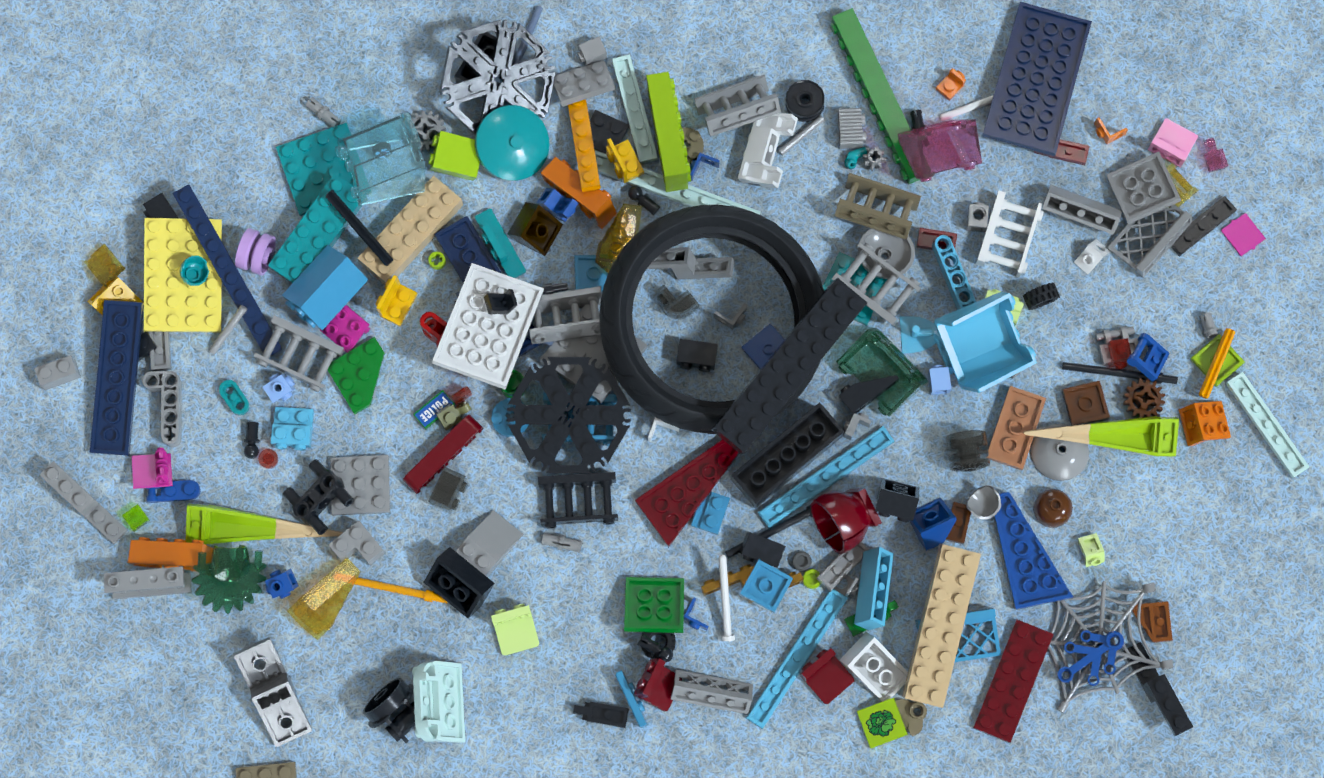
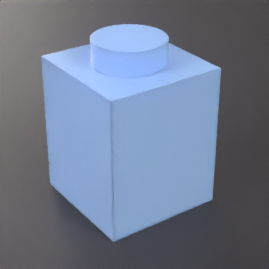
(939, 380)

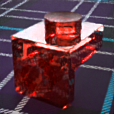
(1119, 353)

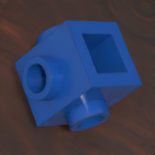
(281, 583)

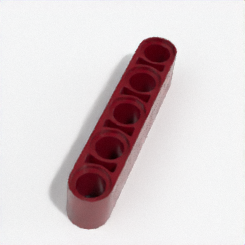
(442, 453)

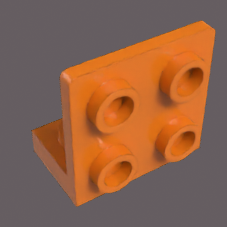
(1204, 422)

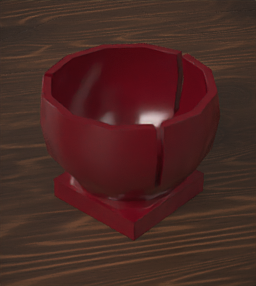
(844, 512)

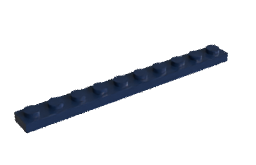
(225, 266)

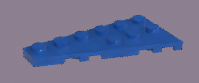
(1028, 566)

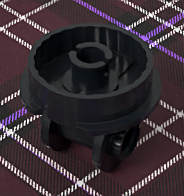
(386, 702)

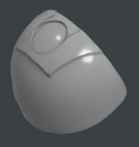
(984, 502)

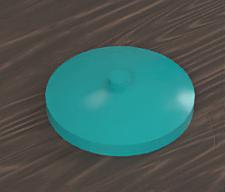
(512, 143)

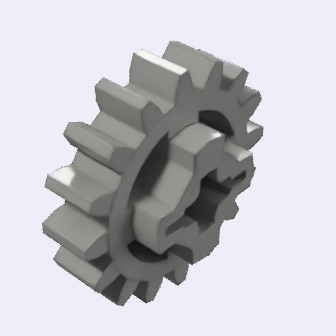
(432, 128)

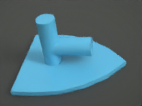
(916, 334)

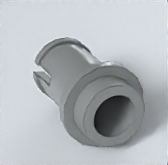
(1208, 325)

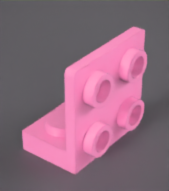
(1173, 142)

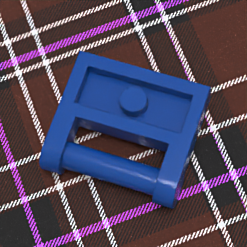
(1153, 360)

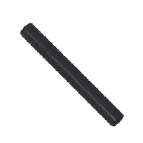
(359, 228)

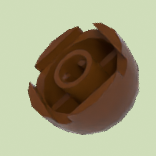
(1053, 508)

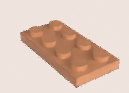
(1019, 414)

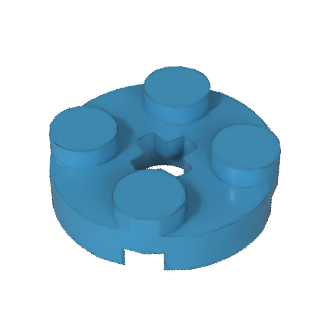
(500, 420)

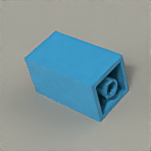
(324, 288)

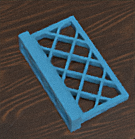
(978, 617)

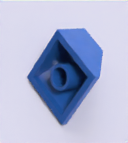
(933, 523)

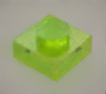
(136, 517)

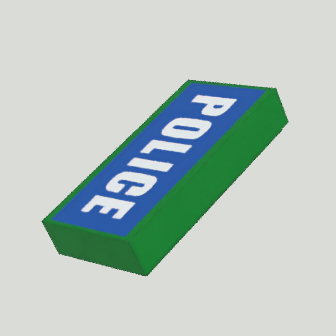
(426, 414)

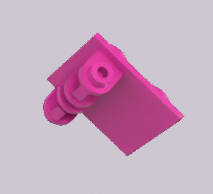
(346, 328)
(152, 470)

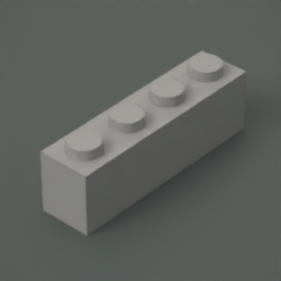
(1082, 209)

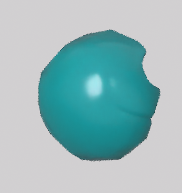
(194, 271)

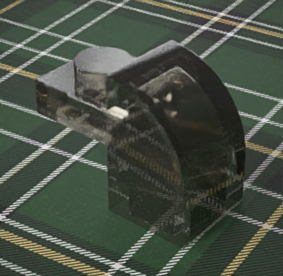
(680, 307)

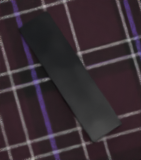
(1204, 225)

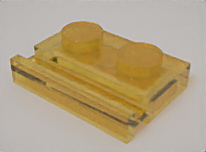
(104, 265)

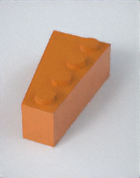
(567, 181)
(170, 554)

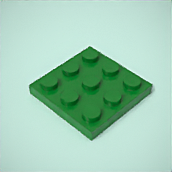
(654, 605)

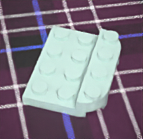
(439, 702)

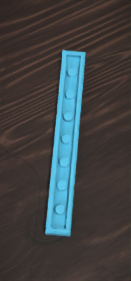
(826, 477)
(796, 658)

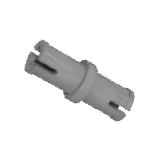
(323, 112)
(561, 542)

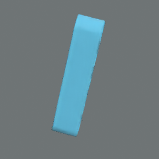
(956, 270)

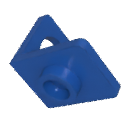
(704, 158)
(693, 622)

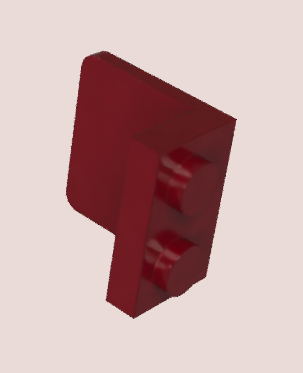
(826, 676)
(656, 684)

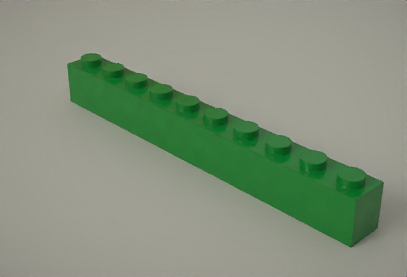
(874, 85)

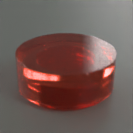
(268, 458)

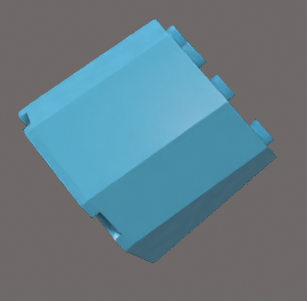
(982, 343)

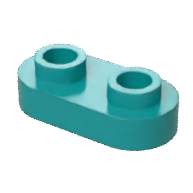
(234, 398)

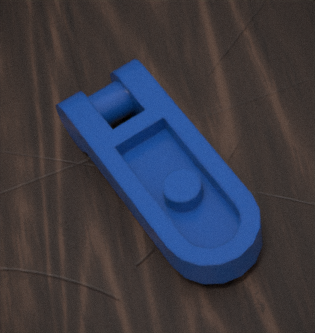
(180, 491)

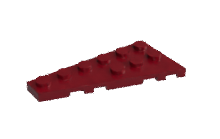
(681, 494)

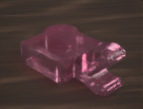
(1215, 158)

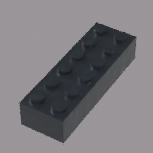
(787, 455)

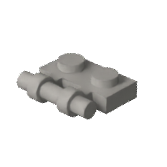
(1107, 336)

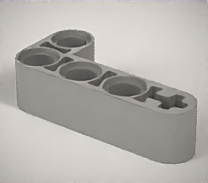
(168, 409)

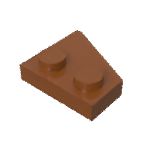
(1156, 621)

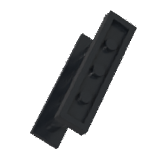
(568, 483)

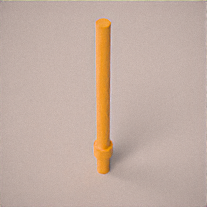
(427, 595)

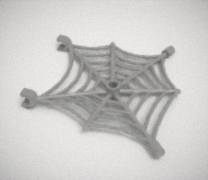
(1164, 665)

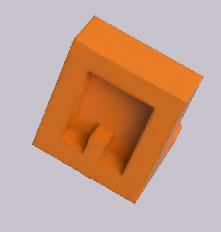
(951, 84)

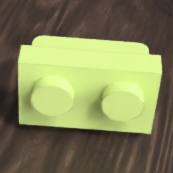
(515, 629)

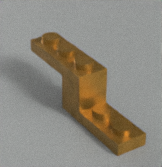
(711, 586)

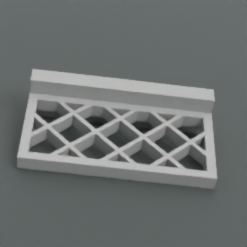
(1160, 247)

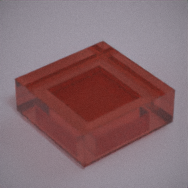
(461, 395)

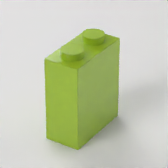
(454, 156)

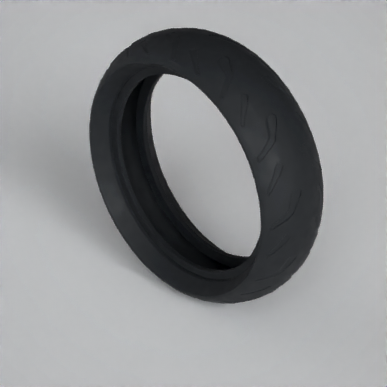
(628, 268)

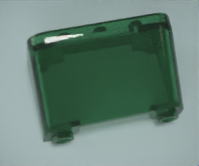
(877, 357)

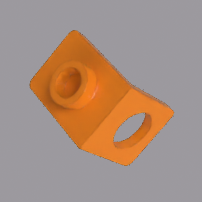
(1103, 133)

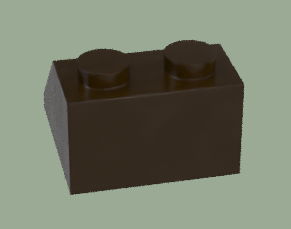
(535, 228)

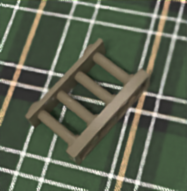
(873, 218)

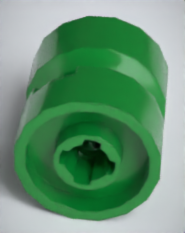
(514, 381)

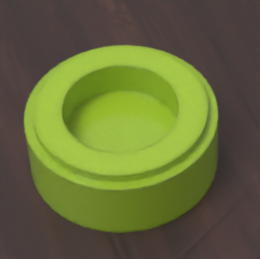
(810, 579)

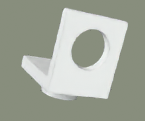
(1091, 256)
(658, 422)

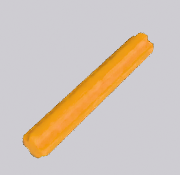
(1217, 363)

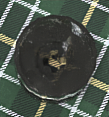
(967, 449)

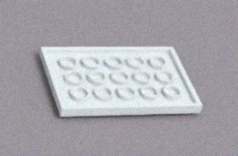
(486, 343)

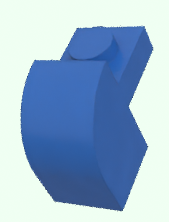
(557, 205)

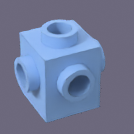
(273, 387)

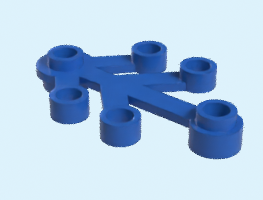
(1093, 655)

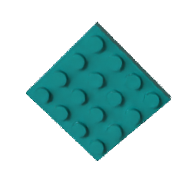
(312, 163)

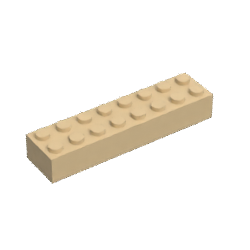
(941, 625)

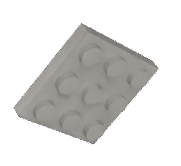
(1143, 187)
(366, 481)

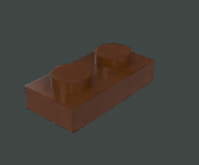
(960, 527)

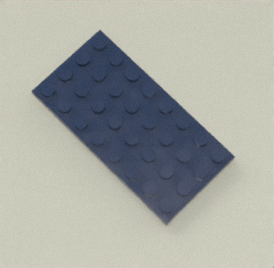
(1037, 79)

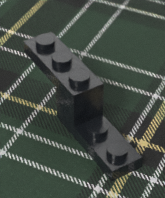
(1160, 691)

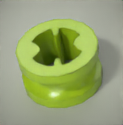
(433, 256)

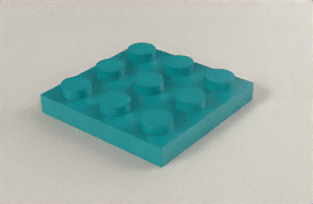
(840, 266)

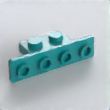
(500, 244)

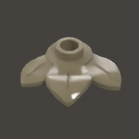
(912, 722)

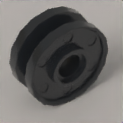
(808, 90)

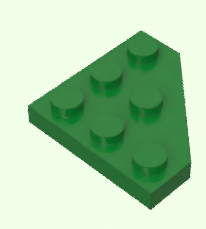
(358, 374)

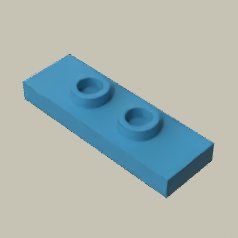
(636, 706)

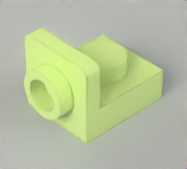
(1092, 550)

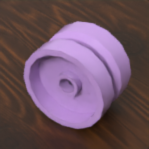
(255, 251)

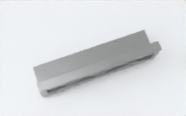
(712, 695)

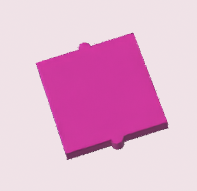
(1243, 234)

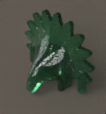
(228, 577)

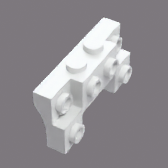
(761, 148)

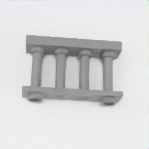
(739, 115)
(563, 301)
(875, 302)
(299, 334)
(147, 583)

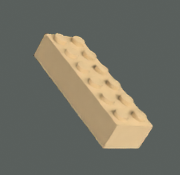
(412, 229)

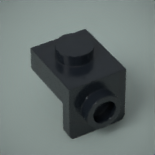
(500, 303)

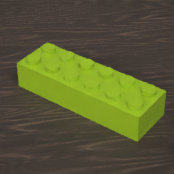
(668, 131)

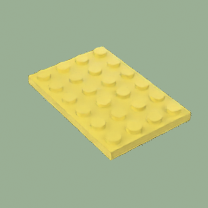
(169, 301)

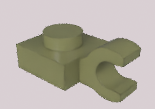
(450, 415)

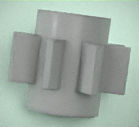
(879, 159)

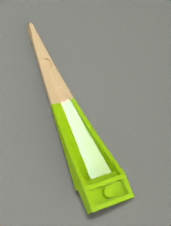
(1141, 435)
(224, 525)

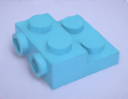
(292, 428)

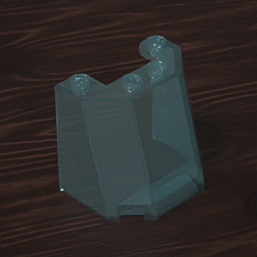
(384, 160)

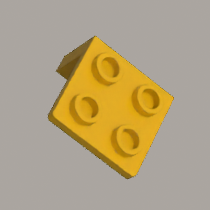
(625, 160)
(115, 291)
(395, 301)

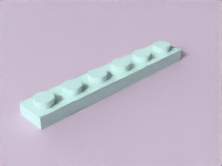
(634, 109)
(1267, 425)

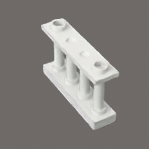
(996, 221)

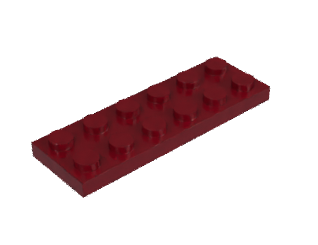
(1013, 681)

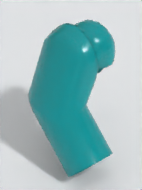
(852, 157)

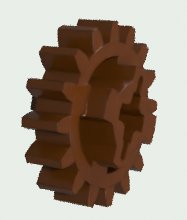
(1136, 398)

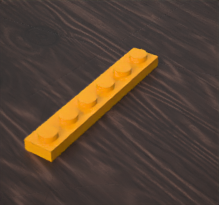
(584, 146)

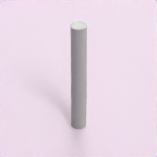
(802, 134)
(228, 328)

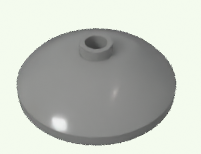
(899, 252)
(1055, 464)

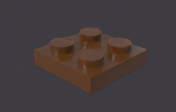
(1085, 403)

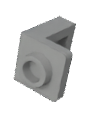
(850, 426)

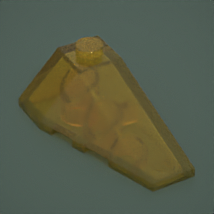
(618, 235)
(322, 603)

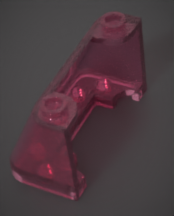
(941, 147)

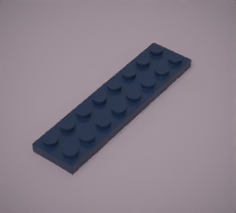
(466, 247)
(116, 377)

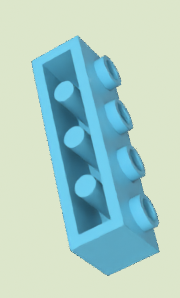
(873, 588)

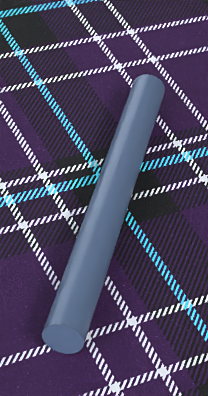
(531, 26)

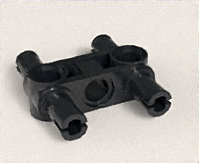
(318, 497)

